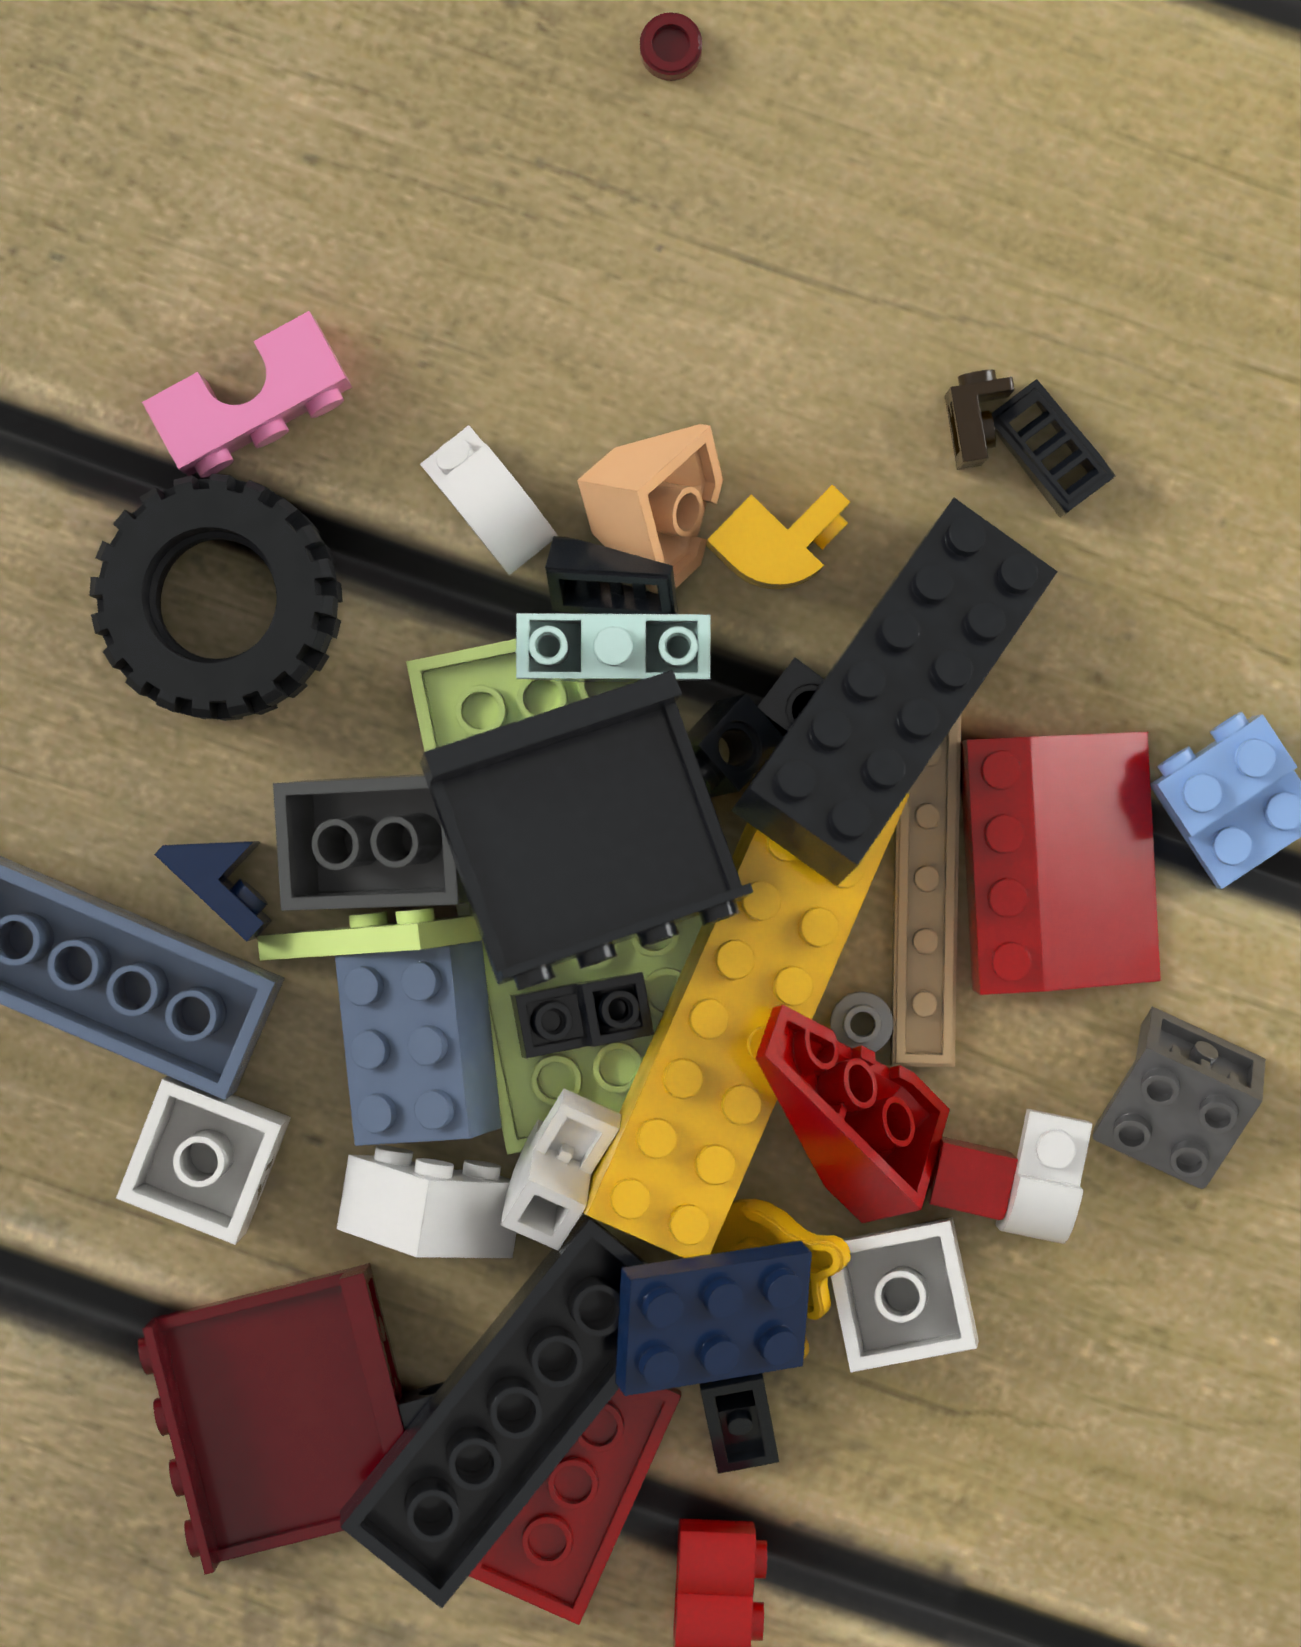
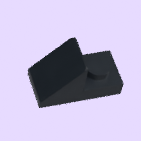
(739, 1423)

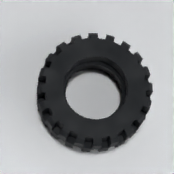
(133, 582)

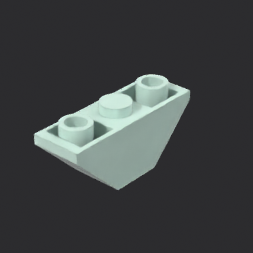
(612, 646)

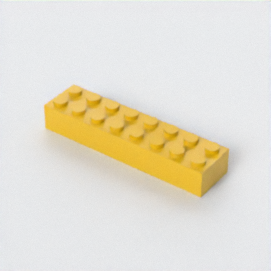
(699, 1088)

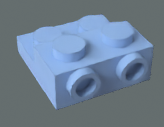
(1233, 797)

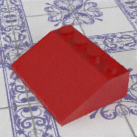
(1059, 862)

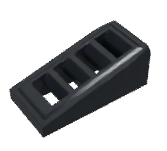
(1083, 451)
(592, 576)

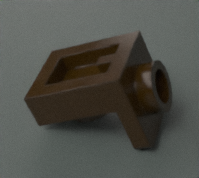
(969, 427)

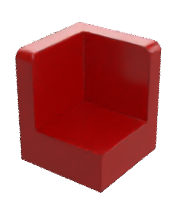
(972, 1178)

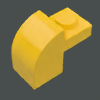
(770, 555)

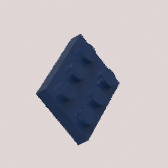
(712, 1317)

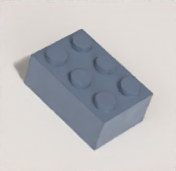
(418, 1044)

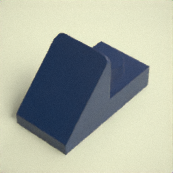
(206, 872)

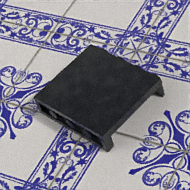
(583, 830)

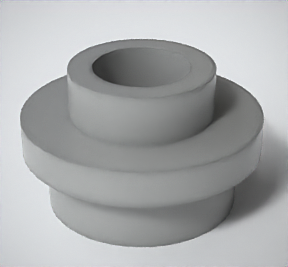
(856, 1003)

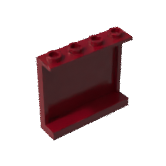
(274, 1409)

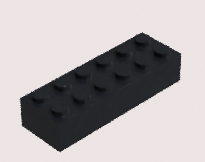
(894, 693)
(498, 1419)

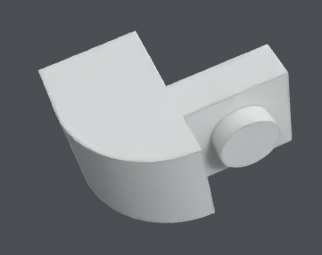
(489, 499)
(556, 1167)
(1047, 1177)

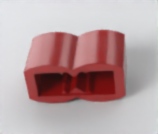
(717, 1584)

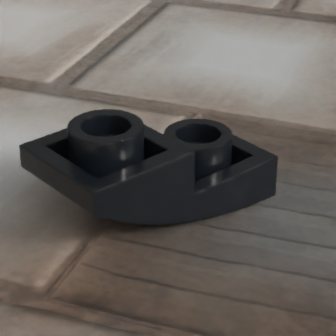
(582, 1015)

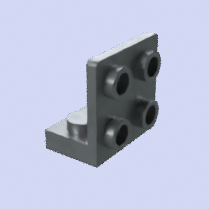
(1182, 1099)

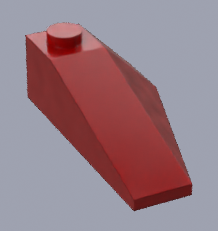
(859, 1121)

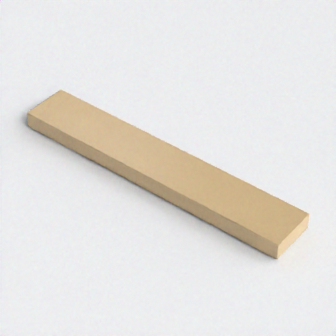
(927, 913)

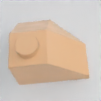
(654, 497)

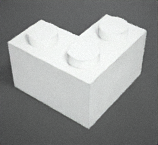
(426, 1205)

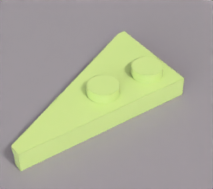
(372, 934)

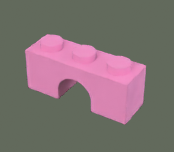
(299, 379)

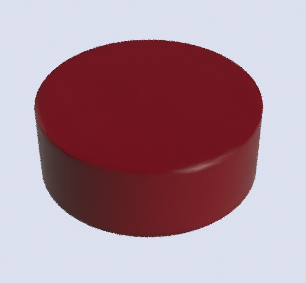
(670, 46)

